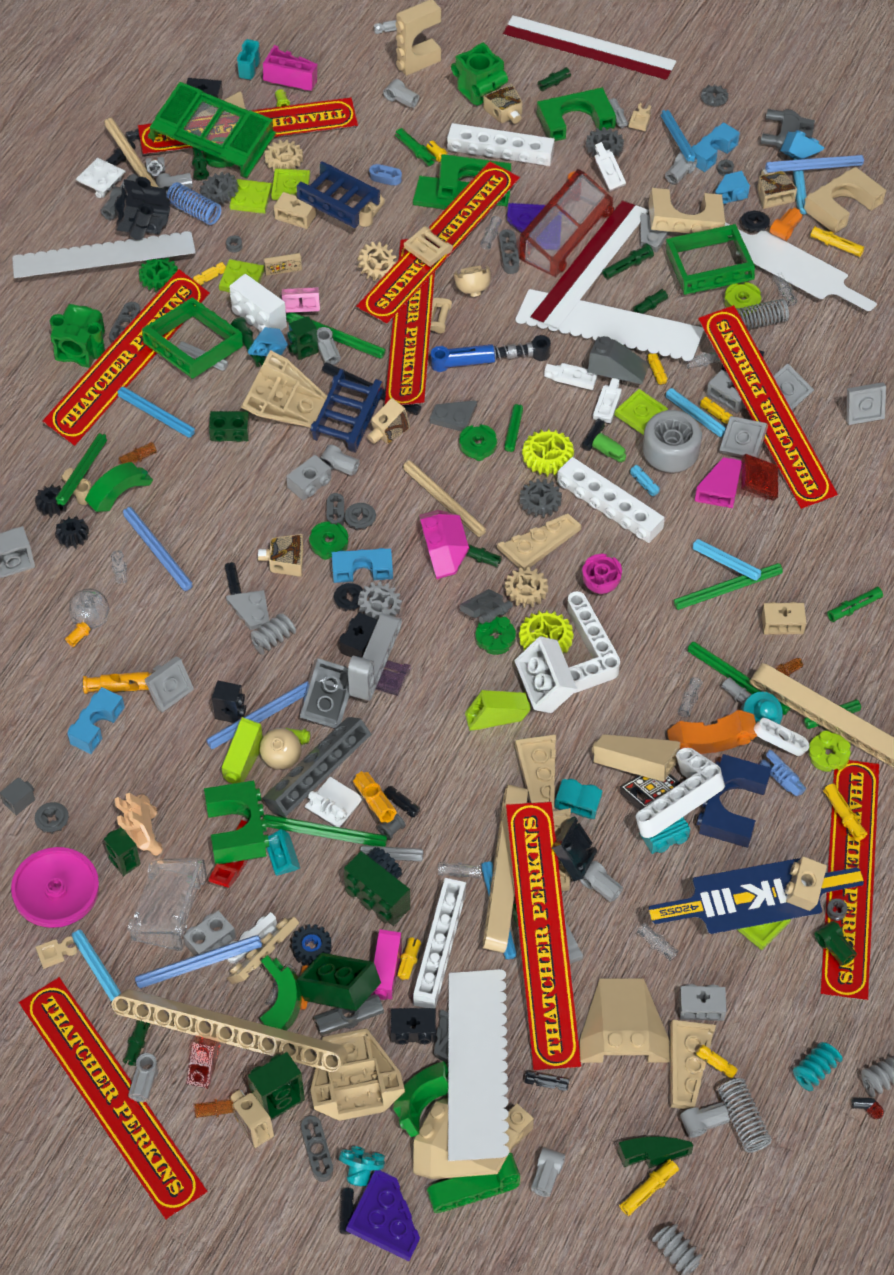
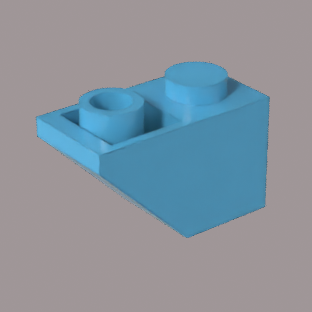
(799, 146)
(733, 187)
(268, 340)

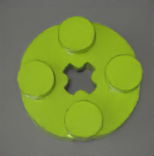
(747, 290)
(831, 741)

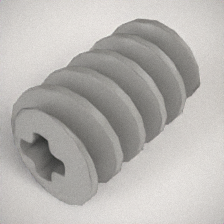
(271, 631)
(878, 1076)
(677, 1249)

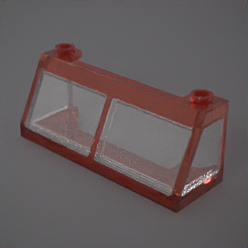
(564, 223)

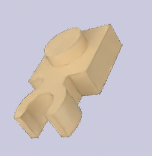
(640, 118)
(52, 952)

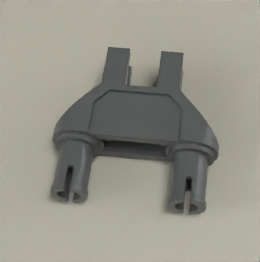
(790, 123)

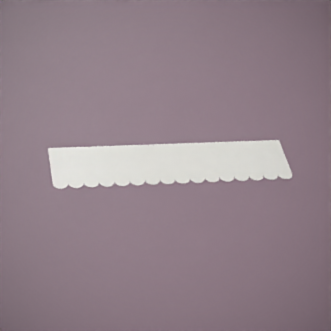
(103, 255)
(620, 325)
(477, 1066)

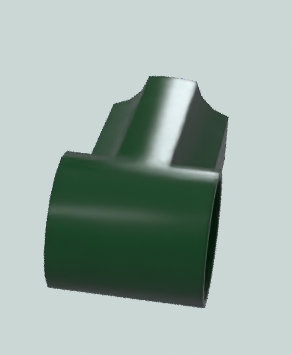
(833, 939)

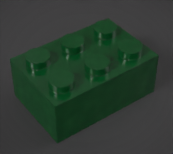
(376, 888)
(339, 981)
(277, 1085)

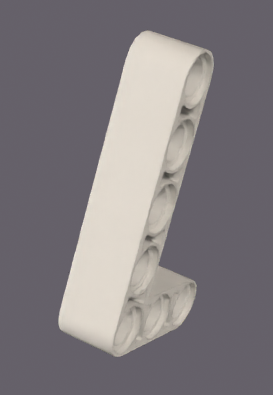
(601, 659)
(702, 783)

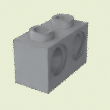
(211, 938)

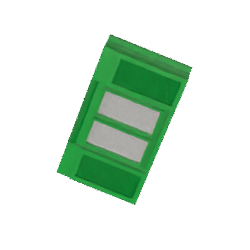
(214, 127)

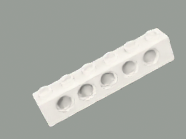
(500, 144)
(610, 500)
(439, 943)

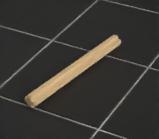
(128, 150)
(444, 498)

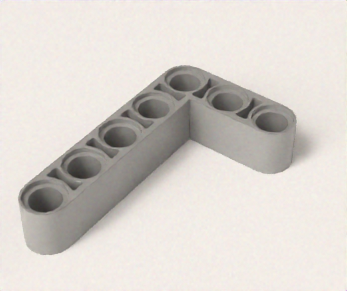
(366, 671)

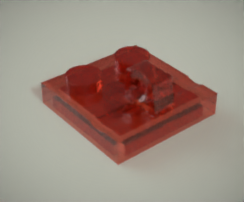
(759, 477)

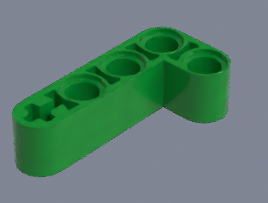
(470, 1189)

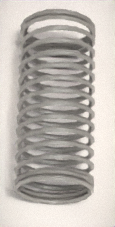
(779, 306)
(732, 1092)

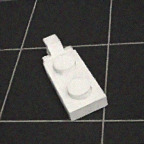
(609, 168)
(571, 375)
(608, 401)

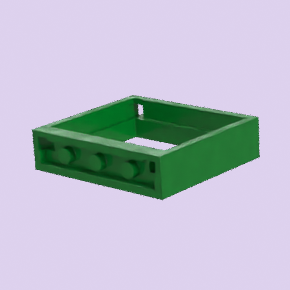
(712, 278)
(154, 338)

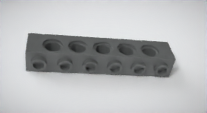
(316, 766)

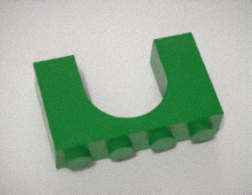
(591, 102)
(456, 167)
(247, 841)

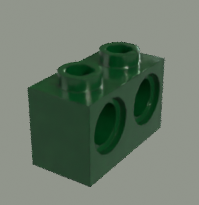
(303, 338)
(229, 426)
(122, 851)

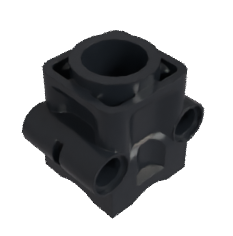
(141, 208)

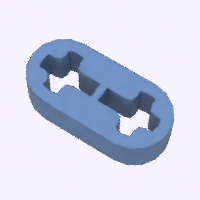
(385, 174)

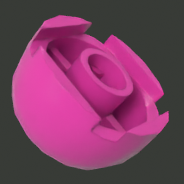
(601, 573)

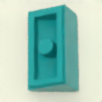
(282, 853)

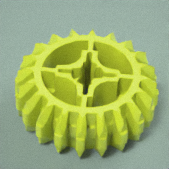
(547, 451)
(552, 626)

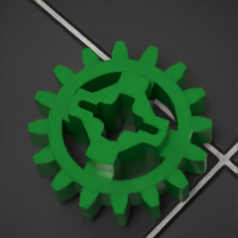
(156, 273)

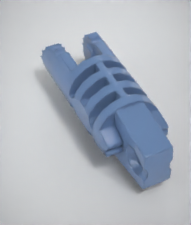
(784, 774)

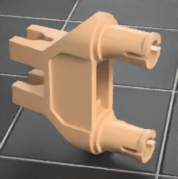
(137, 821)

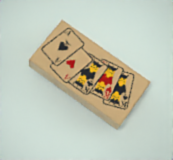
(282, 264)

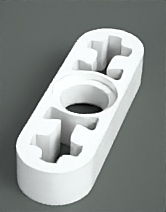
(792, 741)

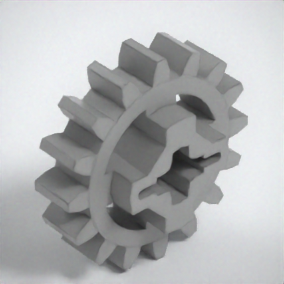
(380, 600)

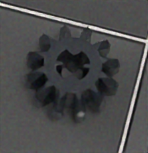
(46, 501)
(72, 532)

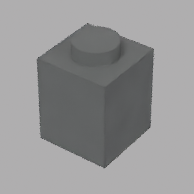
(17, 795)

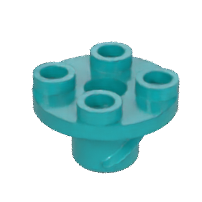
(763, 706)
(361, 1164)

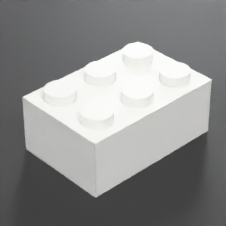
(257, 304)
(545, 674)

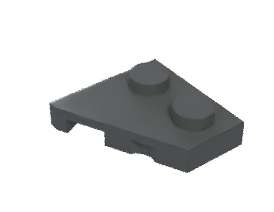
(453, 415)

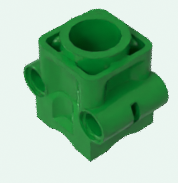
(478, 73)
(78, 335)

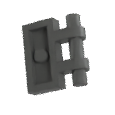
(483, 605)

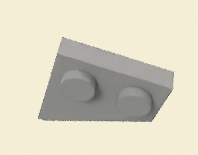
(653, 237)
(250, 608)

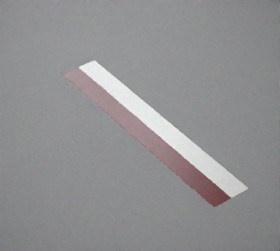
(589, 47)
(589, 264)

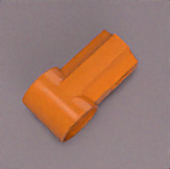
(784, 227)

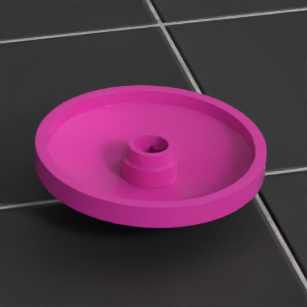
(55, 887)

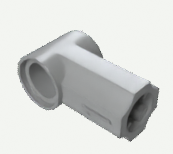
(397, 91)
(155, 165)
(679, 169)
(165, 181)
(327, 346)
(336, 459)
(597, 878)
(143, 1078)
(699, 1121)
(548, 1166)

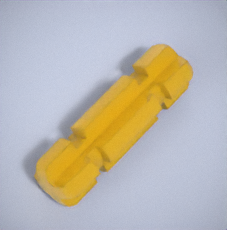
(210, 273)
(657, 368)
(715, 410)
(716, 1061)

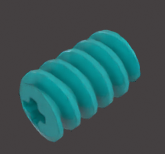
(815, 1064)

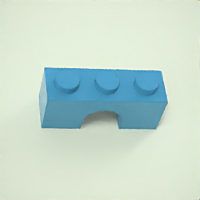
(721, 138)
(376, 560)
(103, 706)

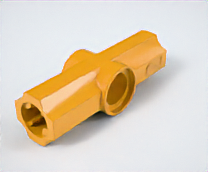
(374, 797)

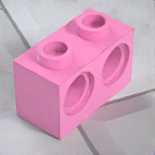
(301, 299)

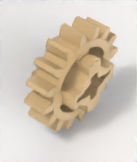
(285, 155)
(375, 262)
(526, 587)

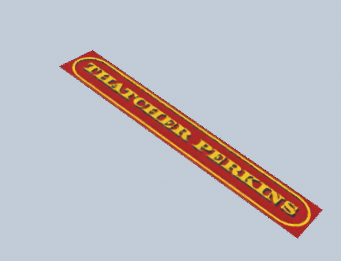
(286, 121)
(452, 227)
(410, 345)
(119, 363)
(768, 405)
(859, 787)
(543, 937)
(105, 1090)

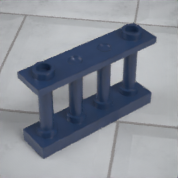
(334, 207)
(359, 422)

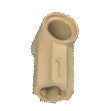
(369, 211)
(81, 490)

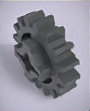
(607, 138)
(219, 188)
(540, 498)

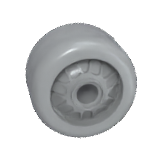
(672, 441)

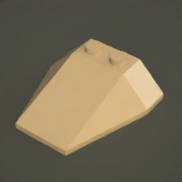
(284, 393)
(623, 1023)
(362, 1085)
(432, 1150)

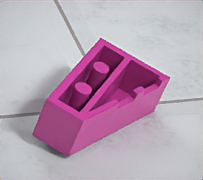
(289, 70)

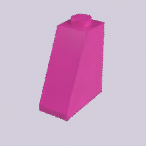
(720, 484)
(387, 962)

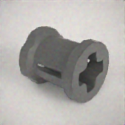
(392, 827)

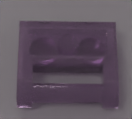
(390, 681)

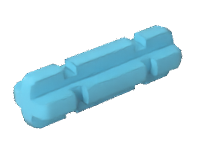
(644, 480)

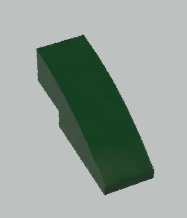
(653, 1150)

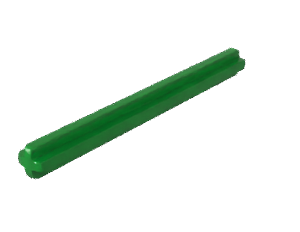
(345, 338)
(81, 469)
(725, 587)
(726, 669)
(325, 830)

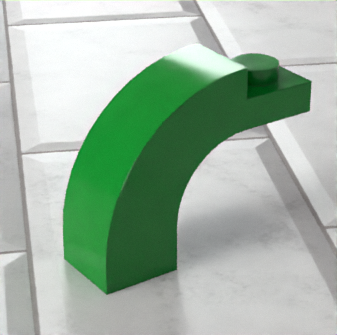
(113, 483)
(289, 998)
(418, 1094)

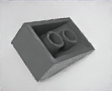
(616, 361)
(326, 694)

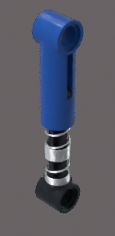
(444, 358)

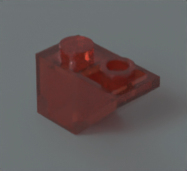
(202, 1062)

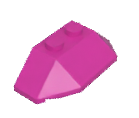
(445, 541)

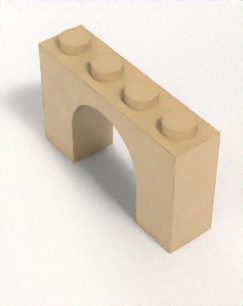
(409, 25)
(850, 184)
(667, 218)

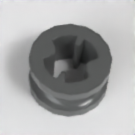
(725, 163)
(234, 239)
(834, 915)

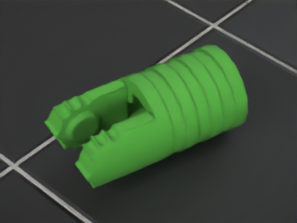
(609, 447)

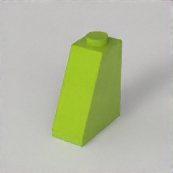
(496, 709)
(242, 751)

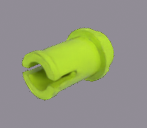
(281, 98)
(303, 735)

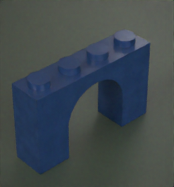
(717, 820)

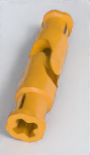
(116, 682)

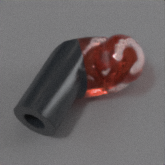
(870, 1105)

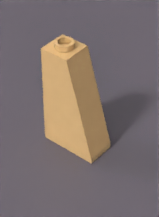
(637, 755)

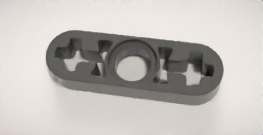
(512, 245)
(124, 316)
(325, 1153)

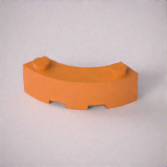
(724, 735)

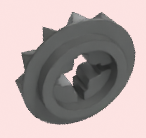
(708, 97)
(355, 510)
(48, 810)

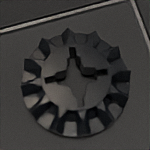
(751, 216)
(340, 596)

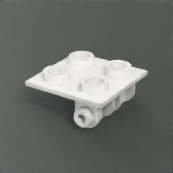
(101, 176)
(333, 802)

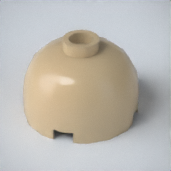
(473, 280)
(280, 748)

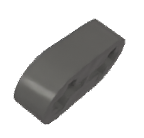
(339, 510)

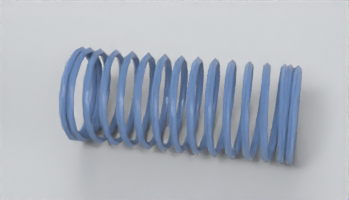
(207, 215)

